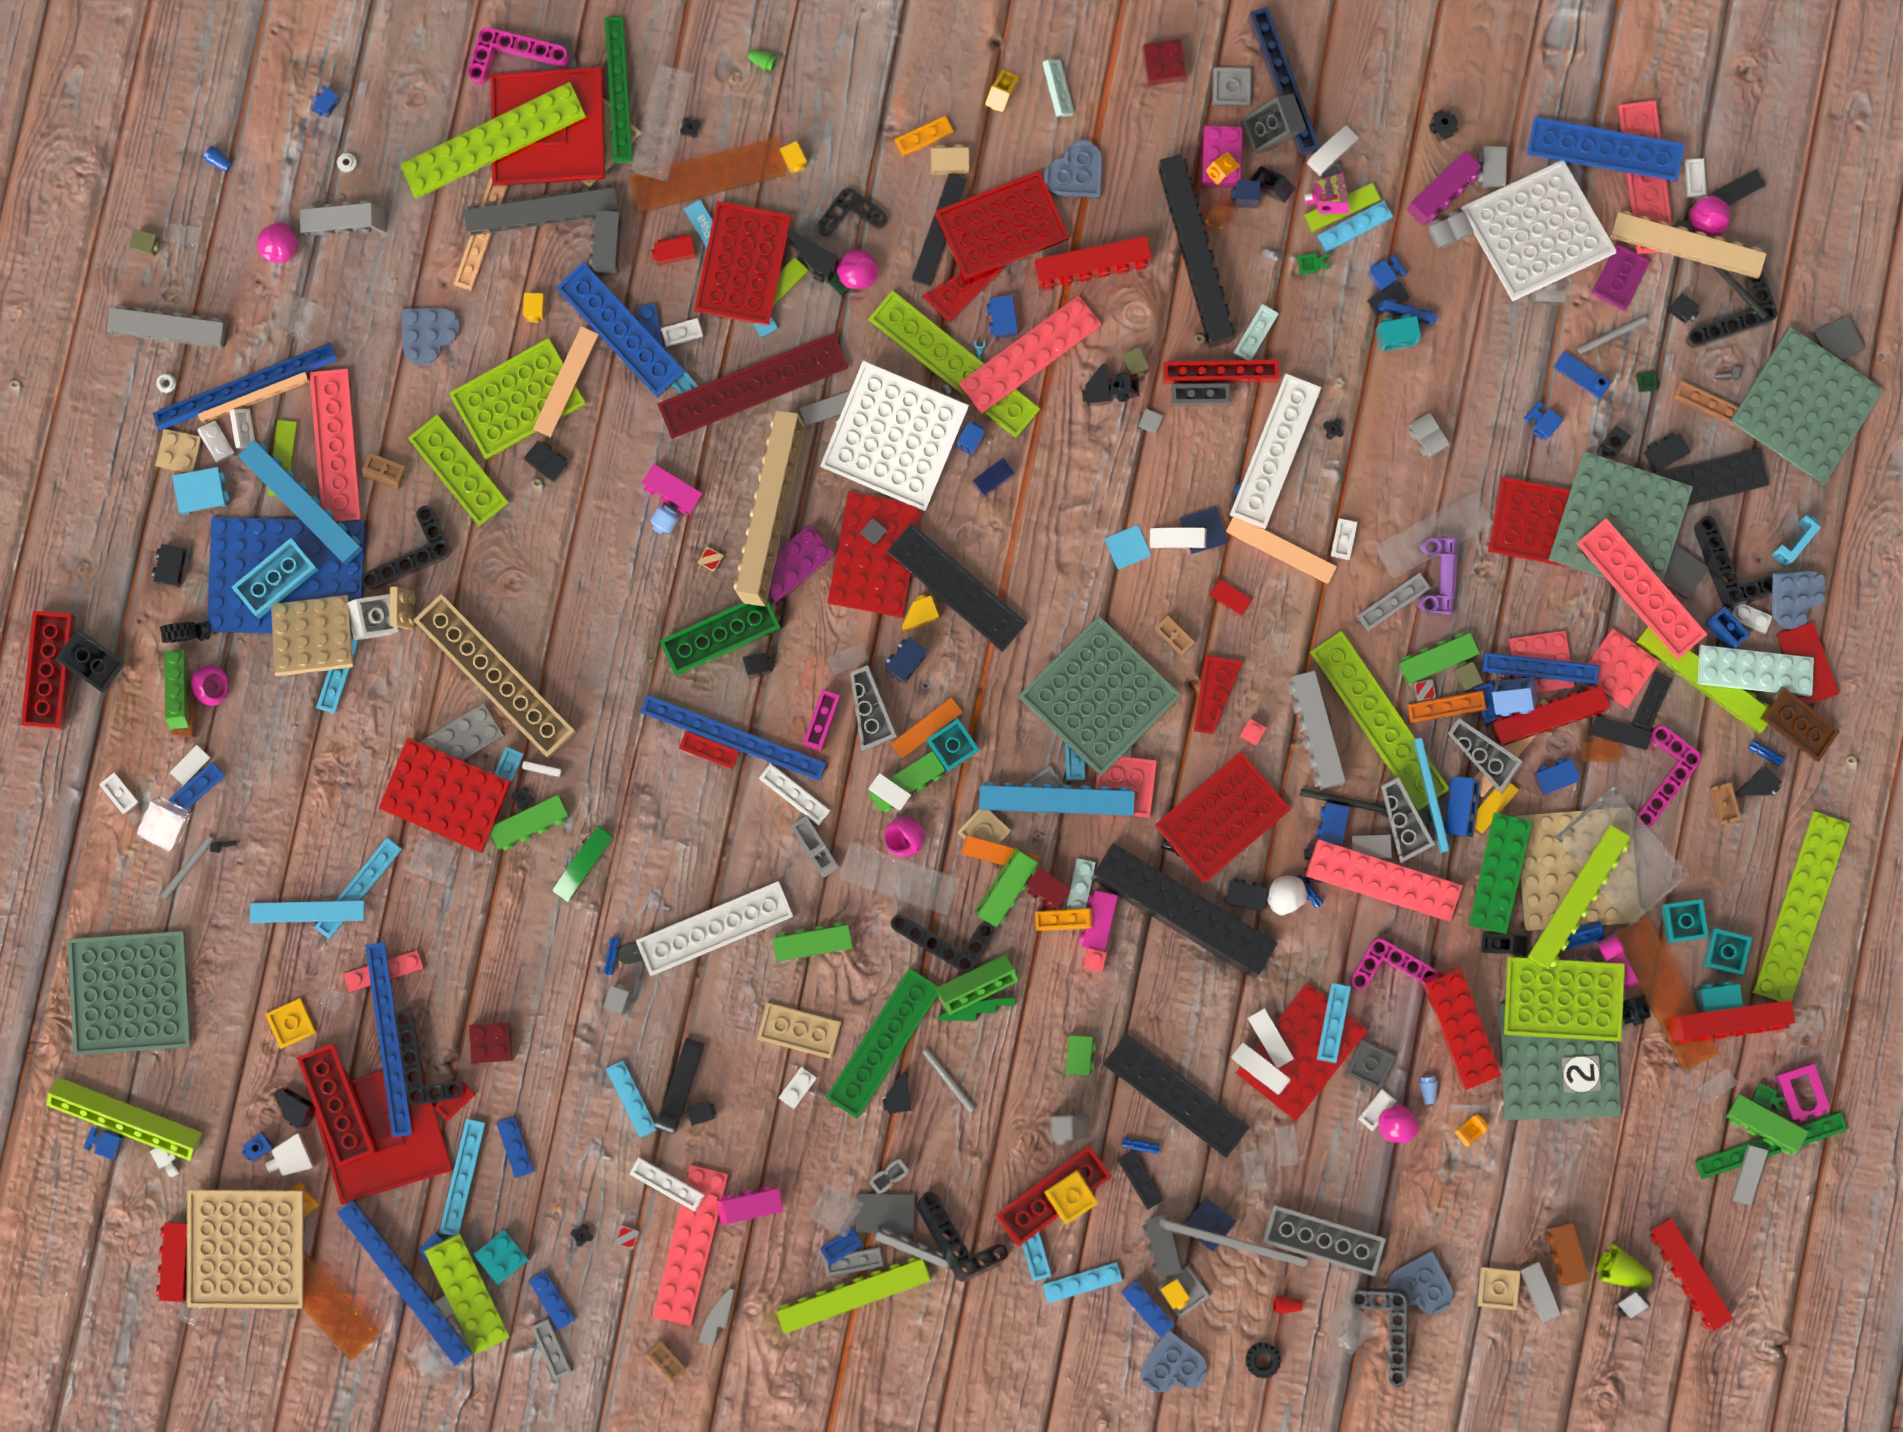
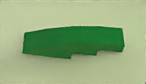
(583, 863)
(969, 1012)

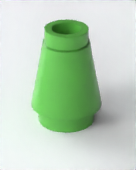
(763, 59)

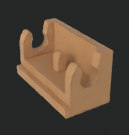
(383, 471)
(1175, 635)
(1725, 804)
(665, 1362)

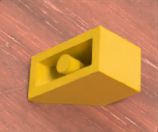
(1002, 90)
(920, 613)

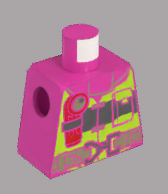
(1329, 195)

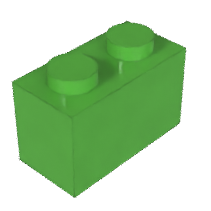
(1079, 1055)

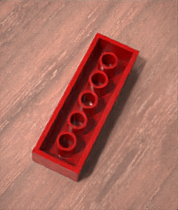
(1092, 262)
(45, 677)
(1732, 1022)
(1461, 1027)
(336, 1104)
(1034, 1210)

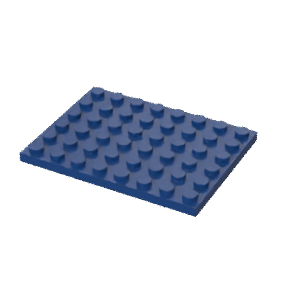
(244, 543)

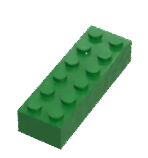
(718, 636)
(1500, 873)

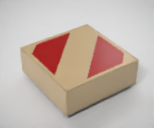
(710, 559)

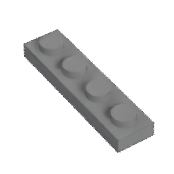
(1393, 602)
(905, 1244)

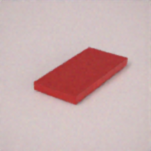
(1806, 642)

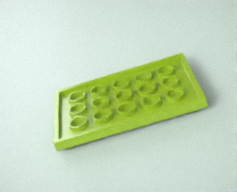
(508, 399)
(1564, 1000)

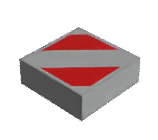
(1424, 690)
(627, 1237)

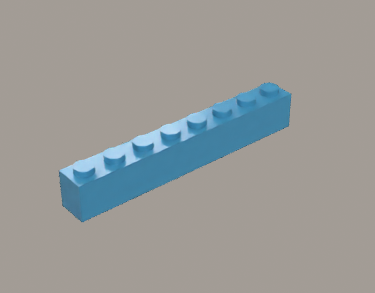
(300, 503)
(1056, 799)

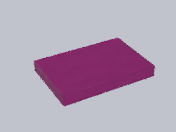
(1620, 277)

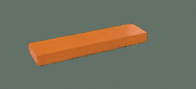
(1446, 707)
(926, 728)
(989, 850)

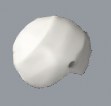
(1287, 894)

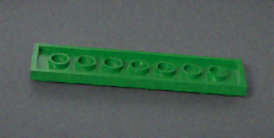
(883, 1043)

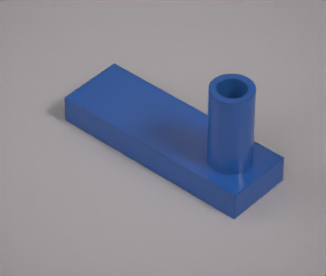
(1582, 375)

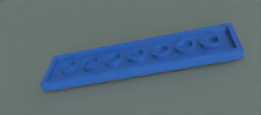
(1605, 149)
(620, 329)

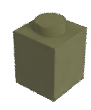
(144, 243)
(1135, 362)
(1467, 675)

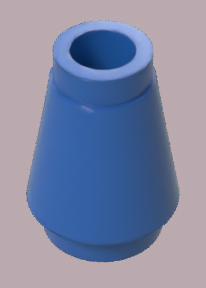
(217, 158)

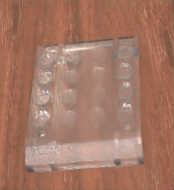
(1645, 869)

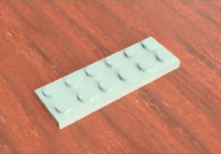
(1755, 670)

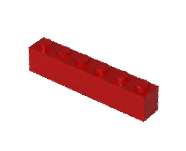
(1221, 372)
(1550, 716)
(1691, 1274)

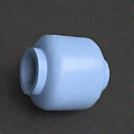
(664, 519)

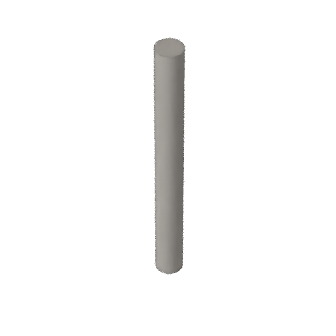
(1611, 335)
(186, 868)
(948, 1080)

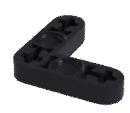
(853, 206)

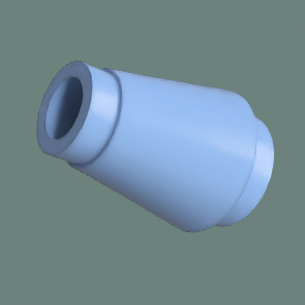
(1428, 1087)

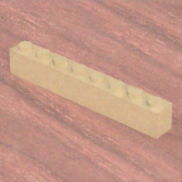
(1688, 245)

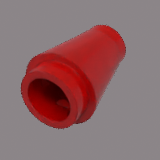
(1285, 1304)

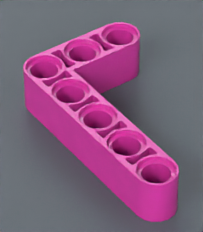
(514, 48)
(1670, 778)
(1613, 953)
(1385, 956)

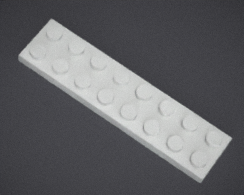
(1275, 451)
(714, 928)

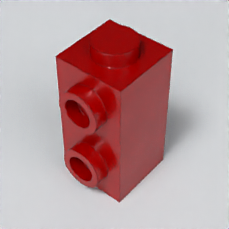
(673, 250)

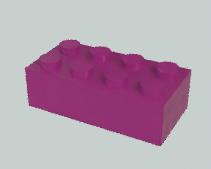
(1446, 186)
(798, 562)

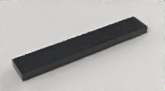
(935, 238)

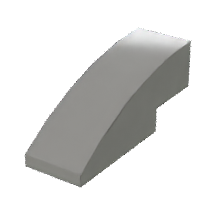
(814, 846)
(1540, 1291)
(717, 1318)

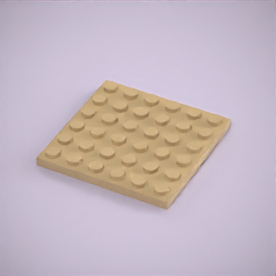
(1550, 874)
(245, 1248)

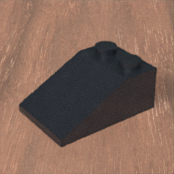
(817, 259)
(90, 660)

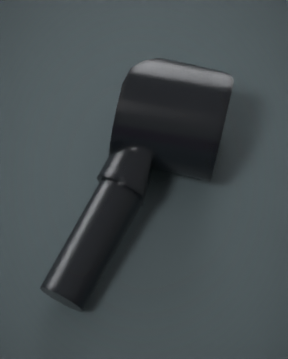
(216, 846)

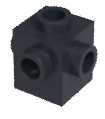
(1443, 131)
(1124, 387)
(1635, 1010)

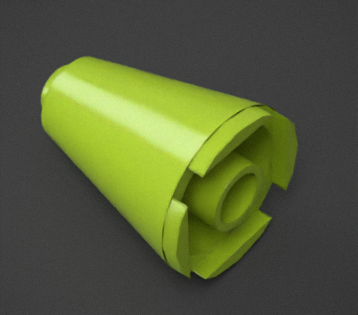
(1622, 1269)

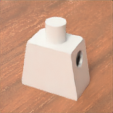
(291, 1157)

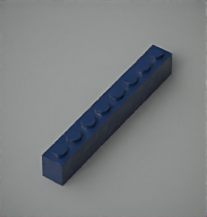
(1281, 74)

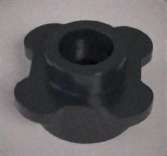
(690, 132)
(1333, 424)
(203, 631)
(523, 793)
(582, 1230)

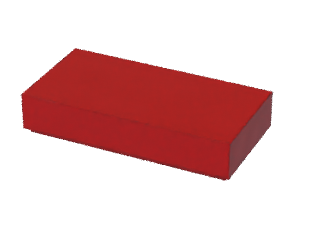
(1230, 597)
(450, 1107)

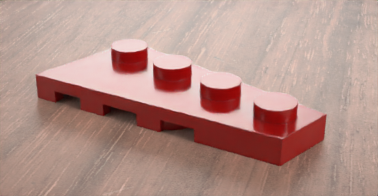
(956, 293)
(1215, 687)

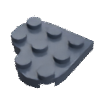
(1076, 173)
(426, 332)
(1794, 595)
(1424, 1284)
(1173, 1364)

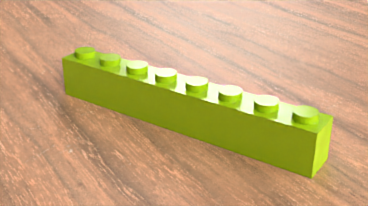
(1734, 700)
(1579, 896)
(124, 1118)
(853, 1295)

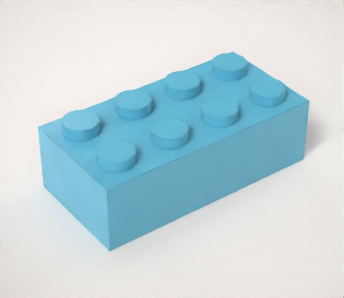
(274, 578)

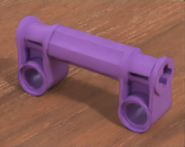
(1446, 549)

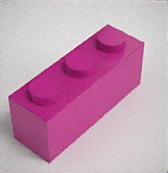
(671, 490)
(821, 720)
(1102, 913)

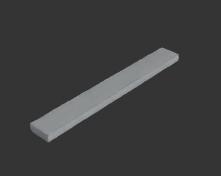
(1233, 1242)

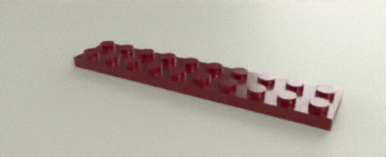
(752, 386)

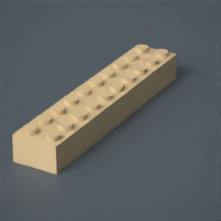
(770, 508)
(494, 676)

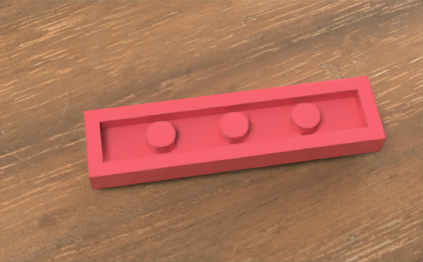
(398, 967)

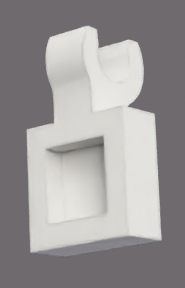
(165, 1159)

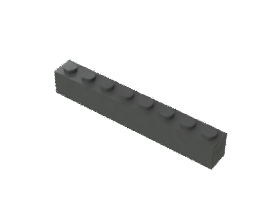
(540, 211)

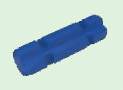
(1766, 753)
(1311, 894)
(611, 956)
(1140, 1145)

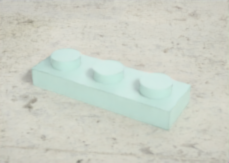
(1058, 88)
(1255, 333)
(1080, 884)

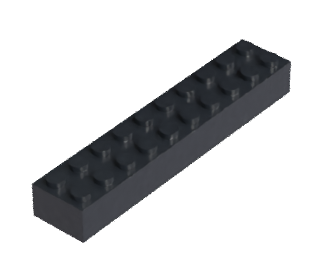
(1195, 250)
(1184, 911)

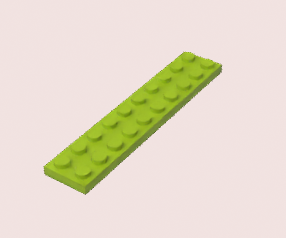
(493, 140)
(946, 358)
(1375, 715)
(1801, 907)

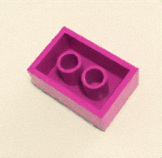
(1215, 143)
(749, 1205)

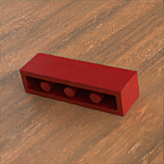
(174, 1263)

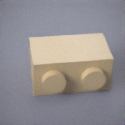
(949, 160)

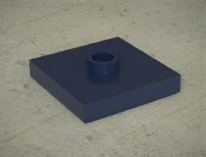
(1211, 521)

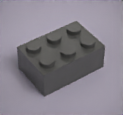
(1274, 123)
(605, 242)
(1163, 1248)

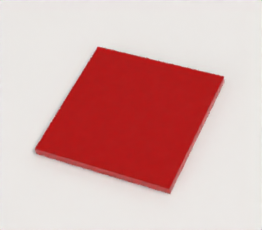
(565, 155)
(397, 1159)

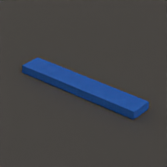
(1540, 668)

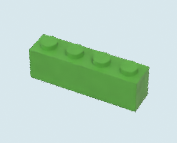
(1439, 658)
(176, 689)
(913, 778)
(528, 822)
(1006, 887)
(812, 943)
(977, 984)
(1767, 1125)

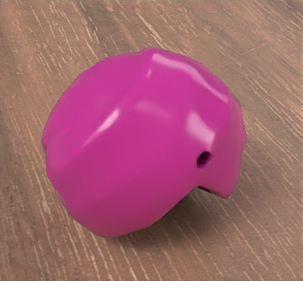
(1710, 215)
(277, 243)
(857, 269)
(210, 685)
(904, 836)
(1398, 1124)

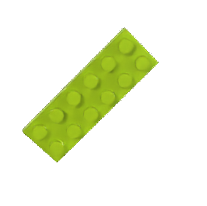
(458, 470)
(466, 1293)

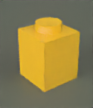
(793, 157)
(533, 306)
(1175, 1294)

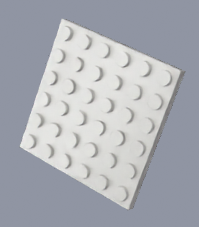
(1538, 230)
(894, 435)

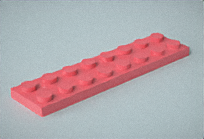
(1646, 194)
(1029, 355)
(335, 444)
(1641, 589)
(1383, 880)
(690, 1249)

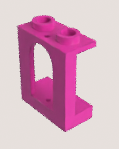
(1789, 1095)

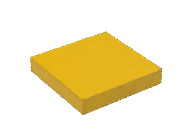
(290, 1023)
(1071, 1197)

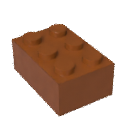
(1566, 1254)

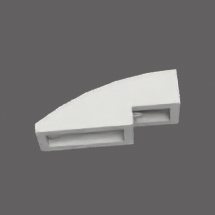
(1332, 150)
(1178, 537)
(1260, 1068)

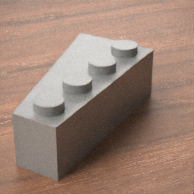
(342, 219)
(873, 716)
(1490, 758)
(1405, 823)
(1068, 1128)

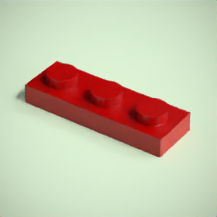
(709, 750)

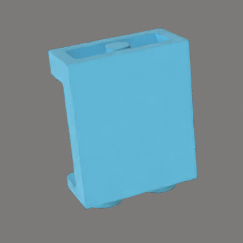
(200, 490)
(1785, 556)

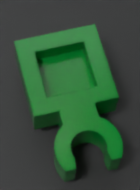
(1309, 263)
(1766, 1097)

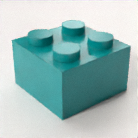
(1398, 333)
(952, 745)
(1684, 921)
(1726, 951)
(1714, 998)
(502, 1256)

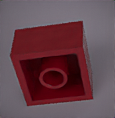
(1164, 62)
(1047, 888)
(490, 1042)

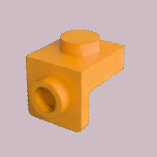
(1222, 167)
(1471, 1129)
(310, 1202)

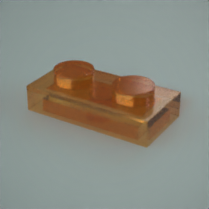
(1600, 751)

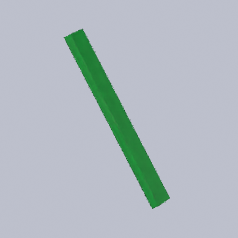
(618, 90)
(1734, 1157)

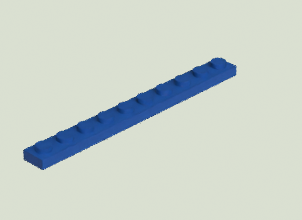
(193, 406)
(733, 737)
(388, 1039)

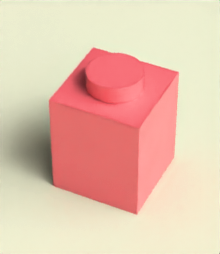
(1252, 732)
(1094, 960)

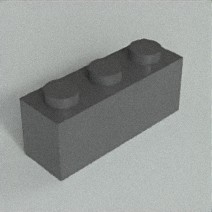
(1200, 395)

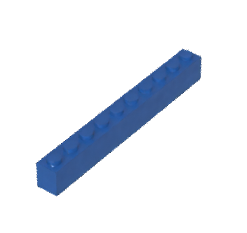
(405, 1283)

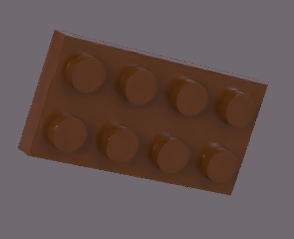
(1799, 724)

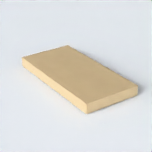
(799, 1030)

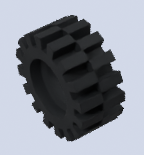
(178, 632)
(1251, 1364)

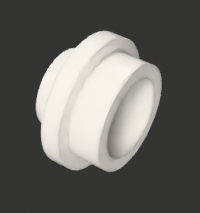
(346, 168)
(160, 383)

